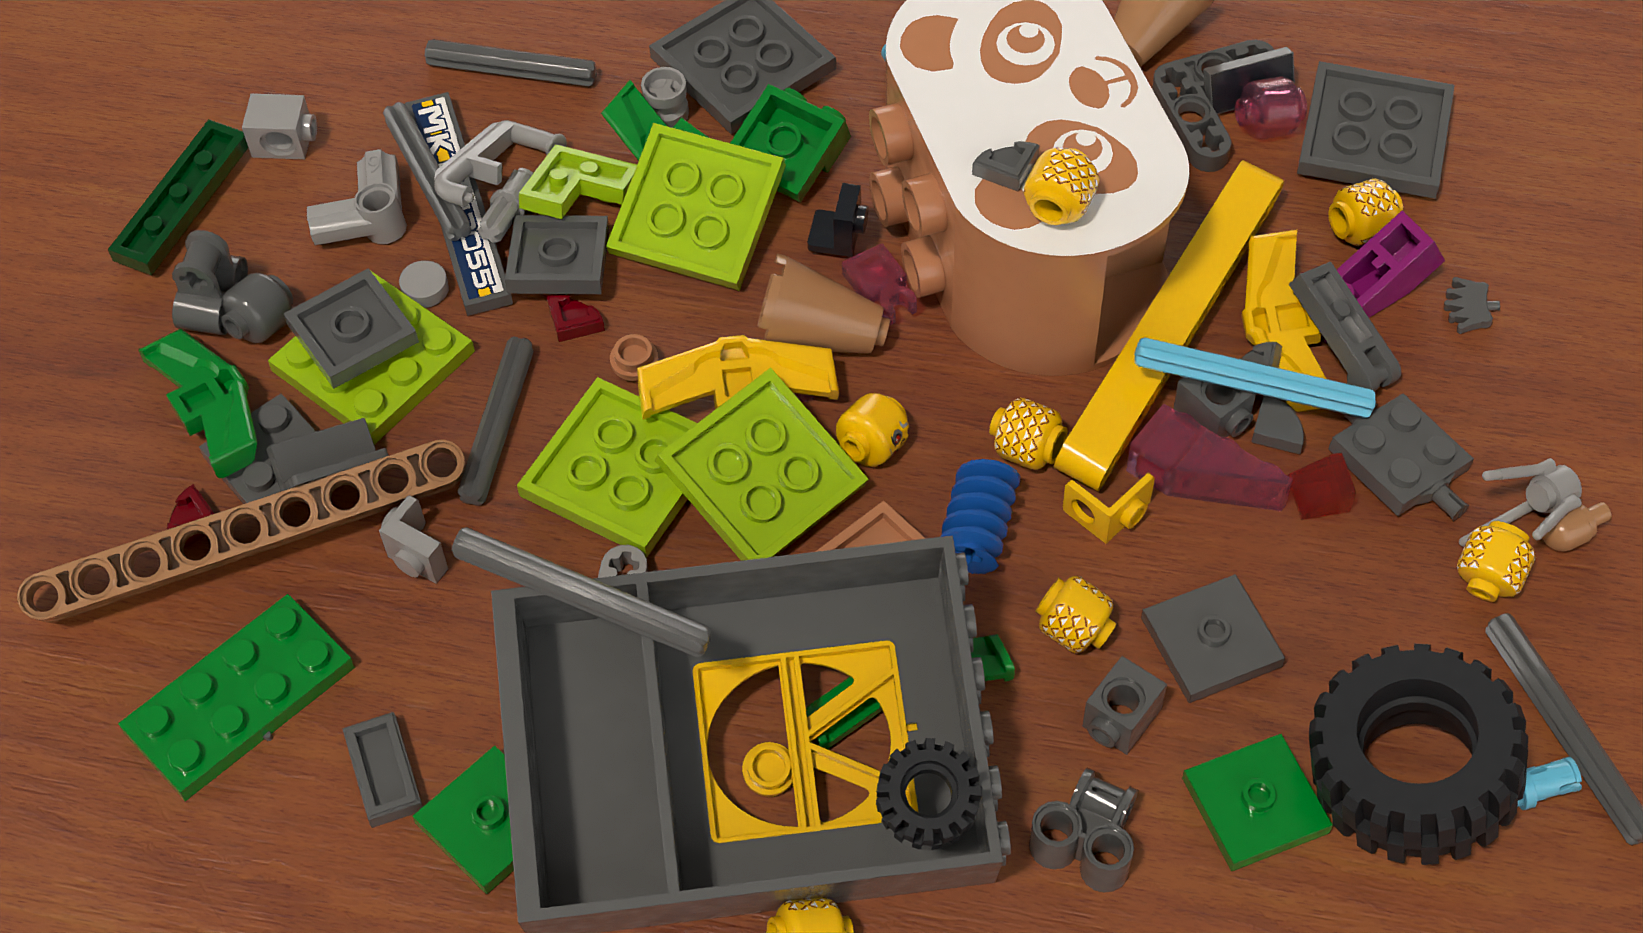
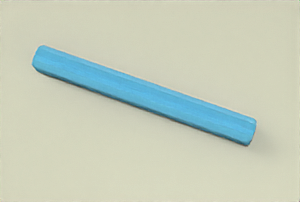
(1254, 377)

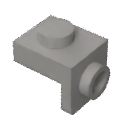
(410, 548)

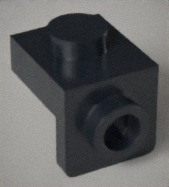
(838, 230)

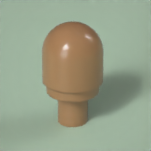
(1577, 527)

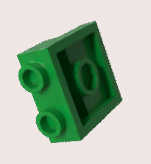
(797, 131)

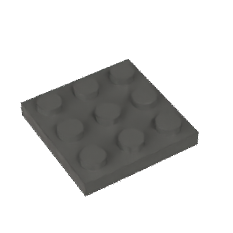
(737, 52)
(1377, 128)

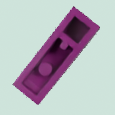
(1390, 264)

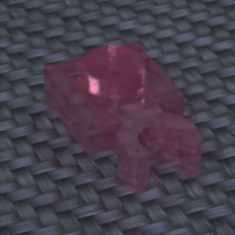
(880, 278)

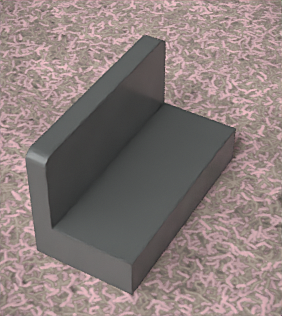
(322, 453)

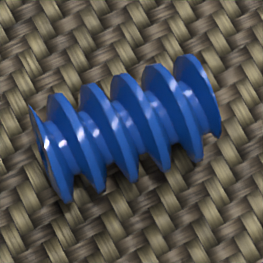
(980, 511)

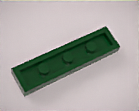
(179, 197)

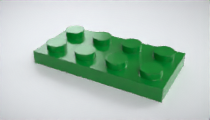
(236, 696)

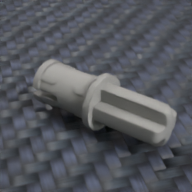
(504, 207)

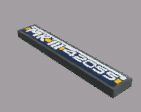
(472, 258)

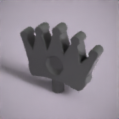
(1469, 305)

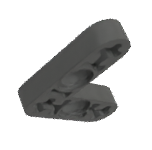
(1189, 76)

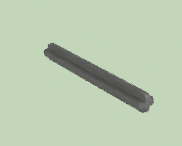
(582, 592)
(1568, 726)

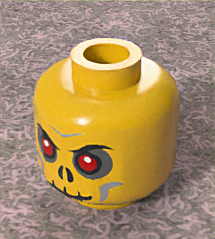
(872, 429)

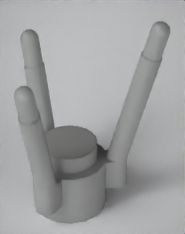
(1550, 491)

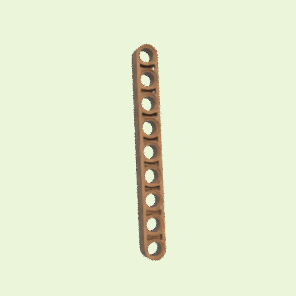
(219, 527)

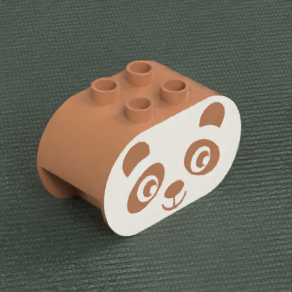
(1047, 76)

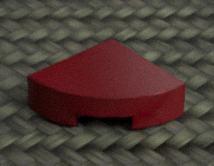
(573, 318)
(188, 508)

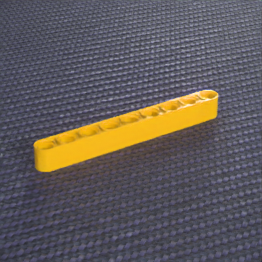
(1172, 318)

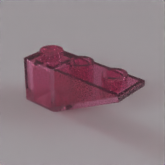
(1204, 466)

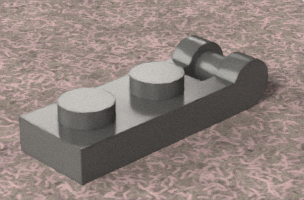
(1346, 327)

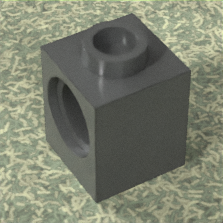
(1199, 401)
(1126, 686)

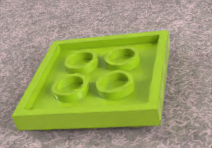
(696, 206)
(390, 388)
(605, 469)
(761, 469)

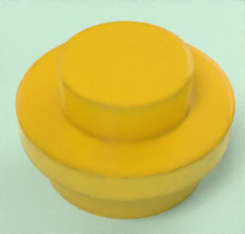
(768, 769)

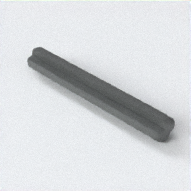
(510, 62)
(424, 167)
(495, 421)

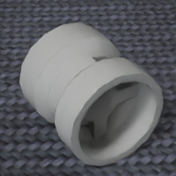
(666, 93)

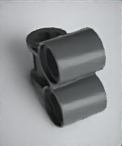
(203, 280)
(1093, 826)

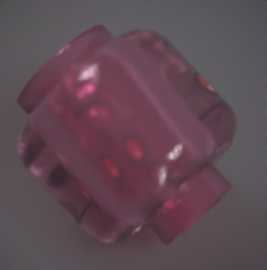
(1271, 108)

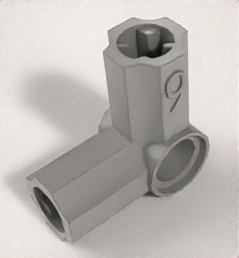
(372, 212)

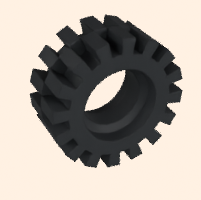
(935, 760)

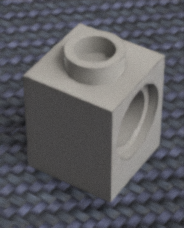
(278, 126)

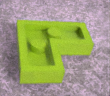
(573, 172)

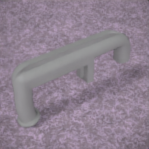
(477, 158)

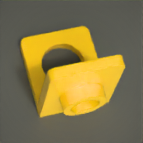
(1111, 520)

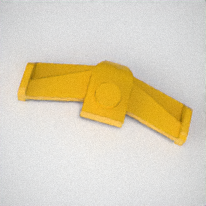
(1274, 310)
(728, 367)

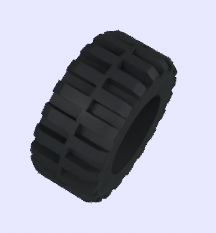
(1432, 691)

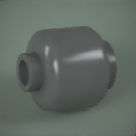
(256, 307)

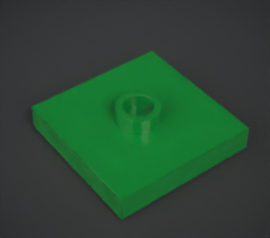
(1256, 802)
(473, 821)

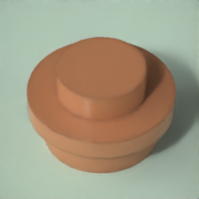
(631, 353)

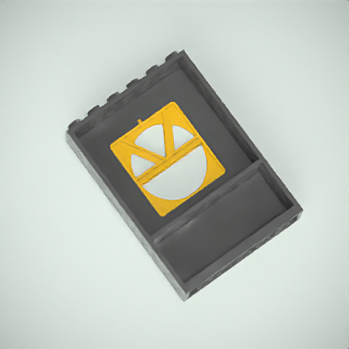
(613, 730)

